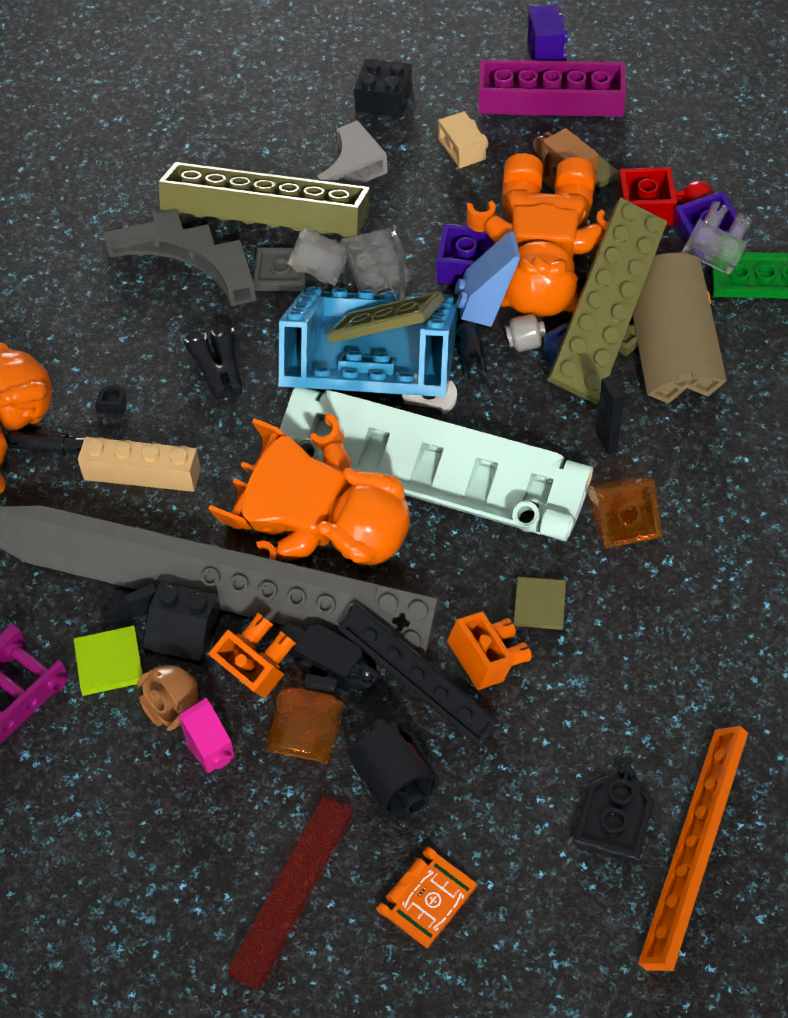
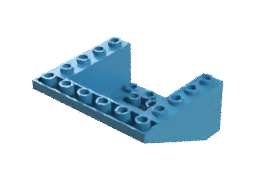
(393, 361)

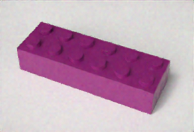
(552, 88)

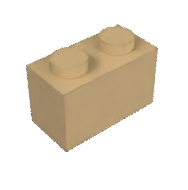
(462, 139)

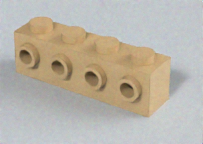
(139, 464)

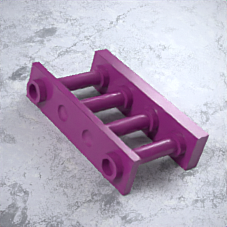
(29, 700)

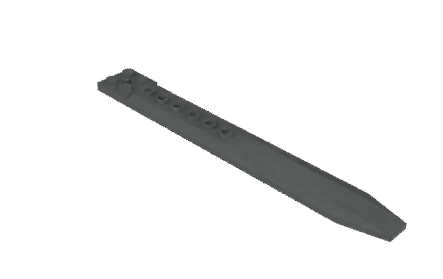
(241, 580)

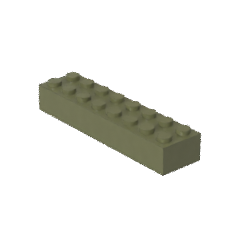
(265, 199)

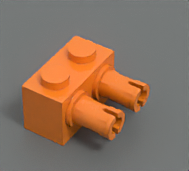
(481, 649)
(254, 669)

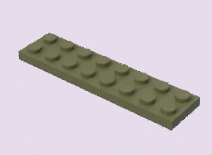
(607, 301)

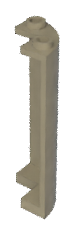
(677, 329)

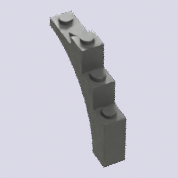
(194, 245)

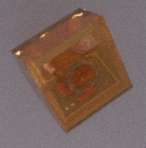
(625, 511)

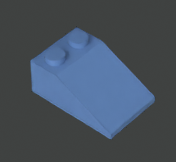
(487, 281)

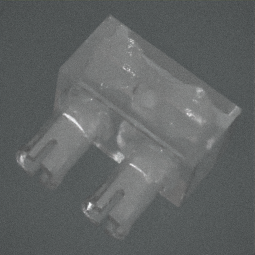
(714, 245)
(318, 256)

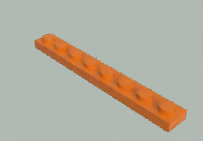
(693, 850)

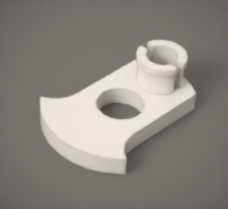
(443, 404)

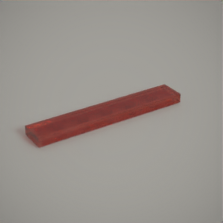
(290, 894)

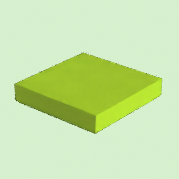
(108, 660)

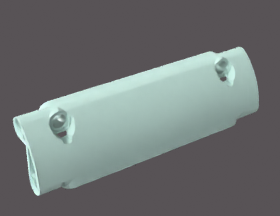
(447, 461)

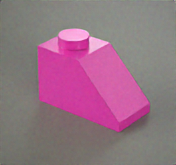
(206, 736)

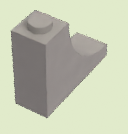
(359, 158)

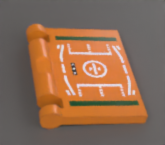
(427, 897)

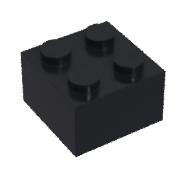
(383, 87)

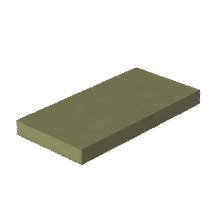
(385, 317)

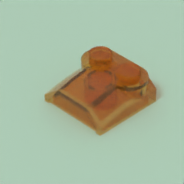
(305, 724)

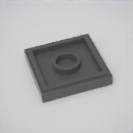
(274, 273)

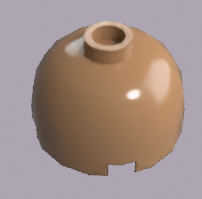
(167, 694)

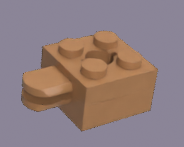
(560, 147)

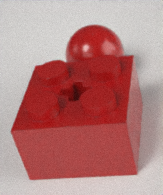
(655, 191)

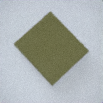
(540, 603)

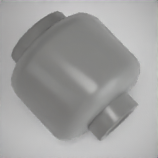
(525, 332)

